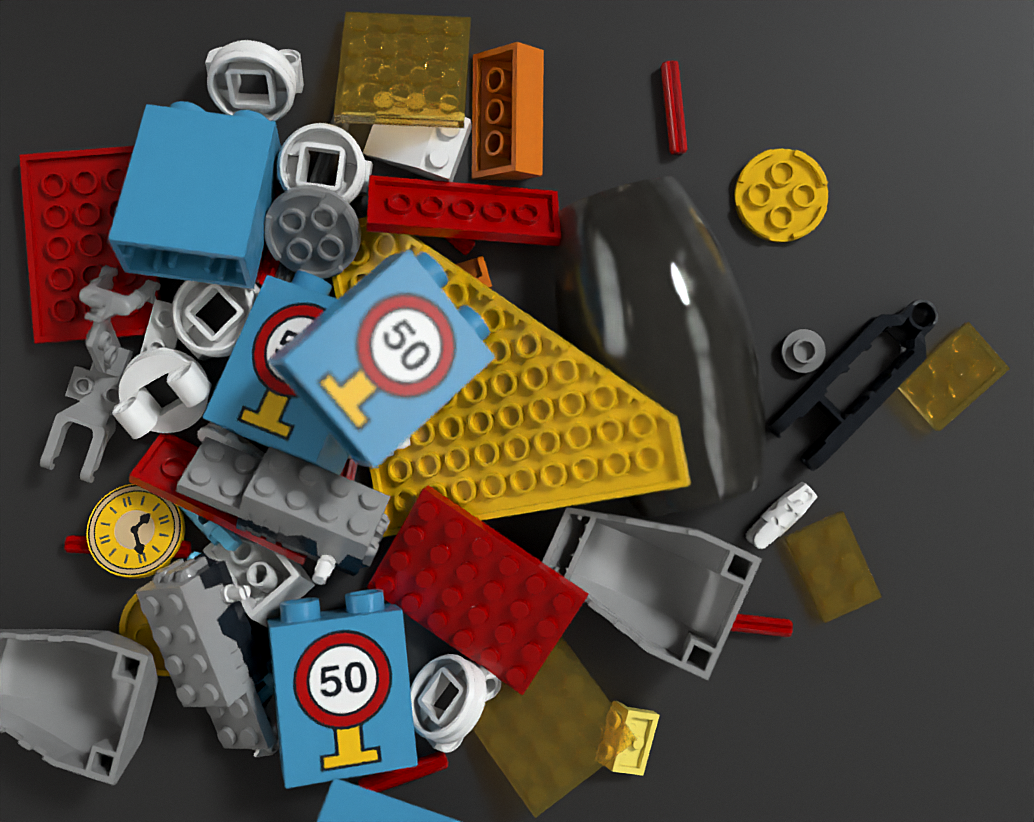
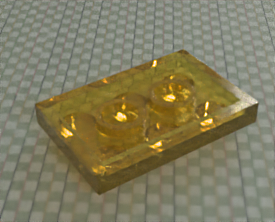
(953, 376)
(833, 566)

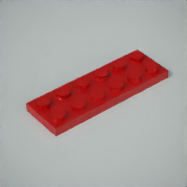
(463, 211)
(160, 473)

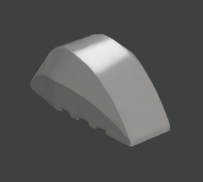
(656, 582)
(76, 697)

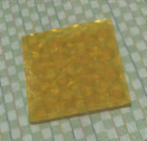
(403, 70)
(553, 732)

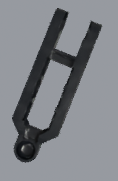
(908, 330)

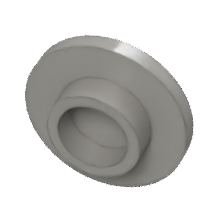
(803, 351)

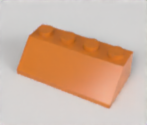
(507, 113)

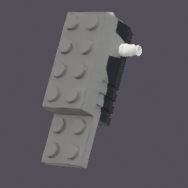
(291, 504)
(209, 647)

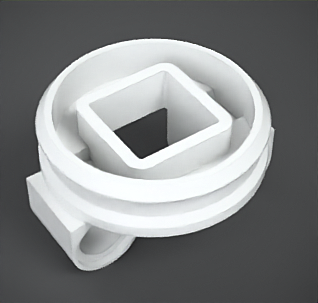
(281, 69)
(322, 137)
(195, 332)
(140, 411)
(448, 727)

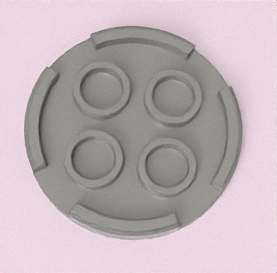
(312, 231)

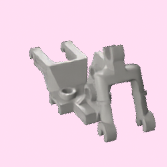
(100, 385)

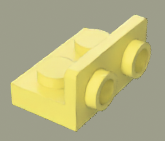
(643, 725)

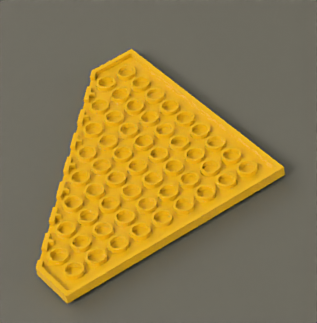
(532, 425)

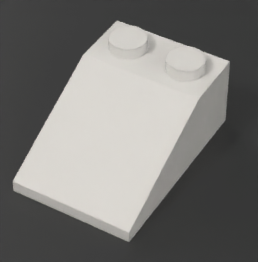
(418, 149)
(266, 573)

